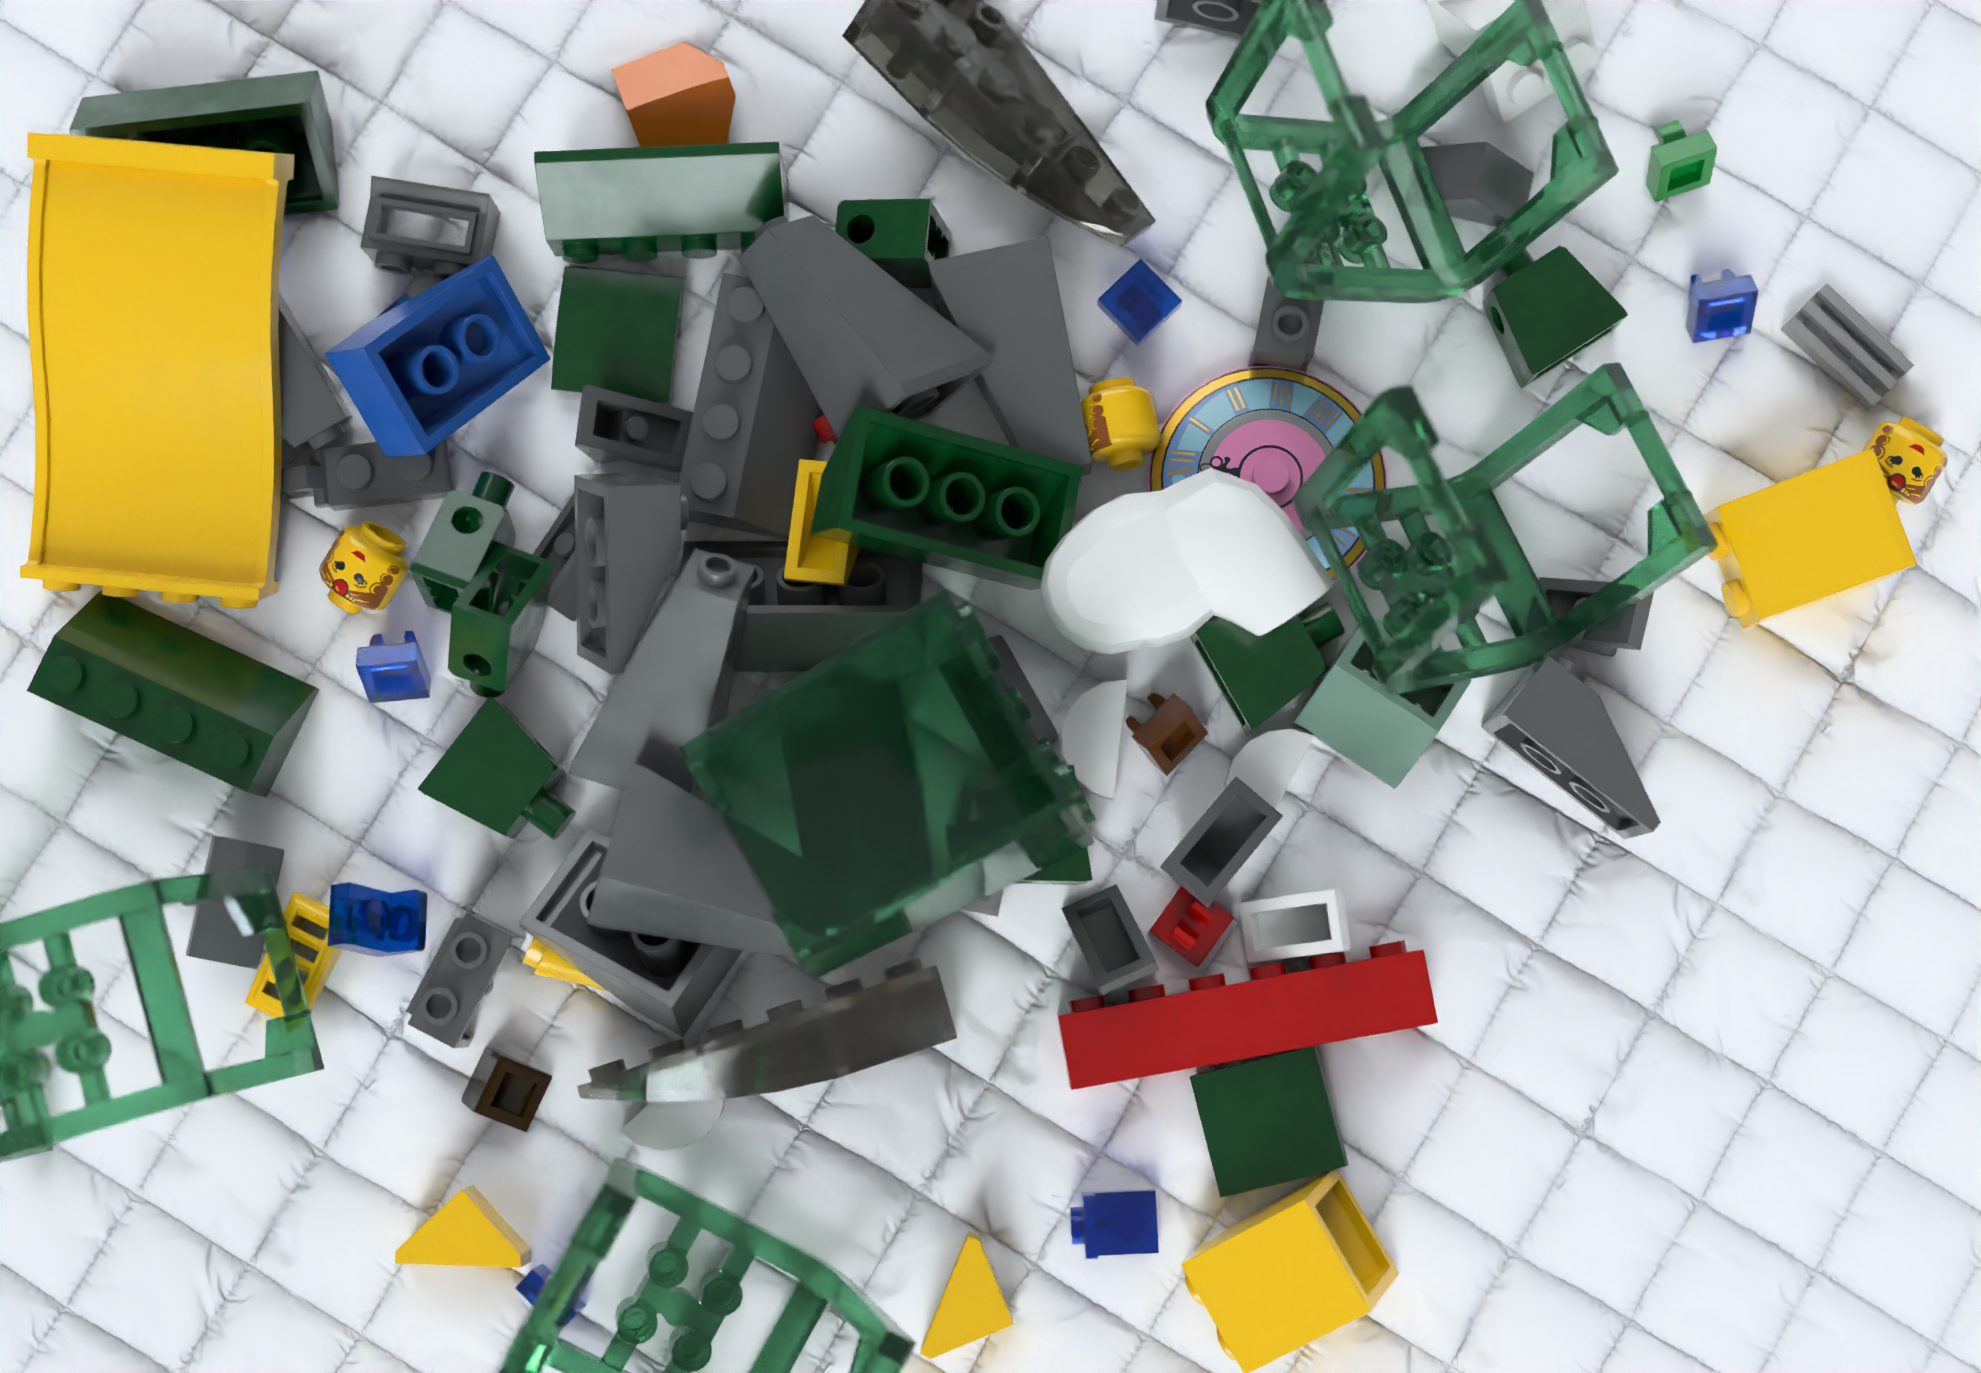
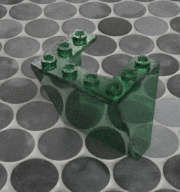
(889, 786)

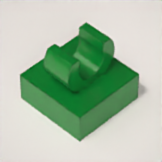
(1679, 161)

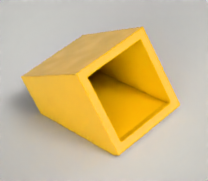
(1808, 539)
(1290, 1272)

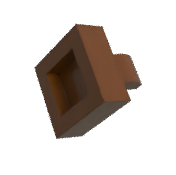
(1168, 733)

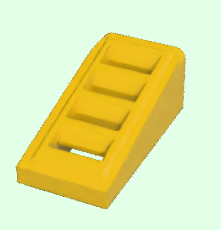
(298, 909)

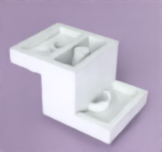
(1515, 86)

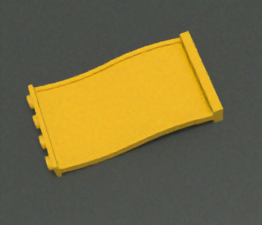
(155, 367)

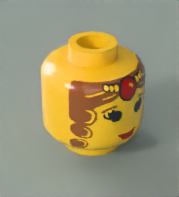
(1120, 423)
(1908, 458)
(364, 567)

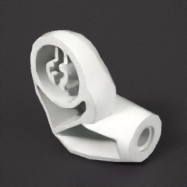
(1172, 559)

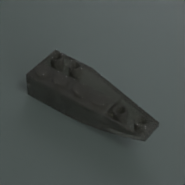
(998, 107)
(794, 1047)

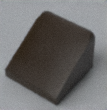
(505, 1089)

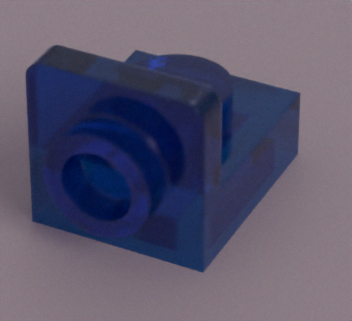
(377, 920)
(1115, 1223)

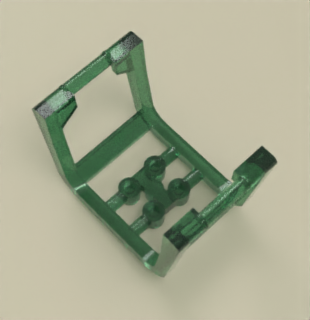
(1356, 143)
(1480, 537)
(86, 1050)
(881, 1341)

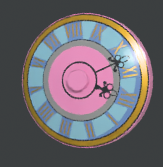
(1267, 430)

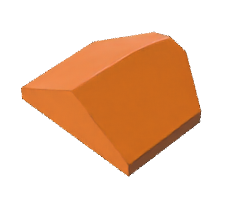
(677, 97)

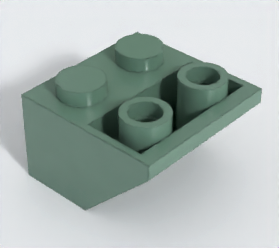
(1369, 725)

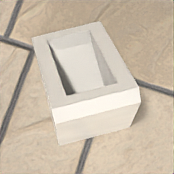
(1295, 925)

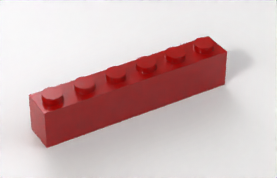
(1247, 1017)

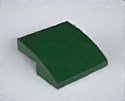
(617, 332)
(1269, 1121)

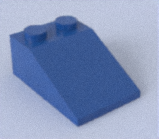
(438, 359)

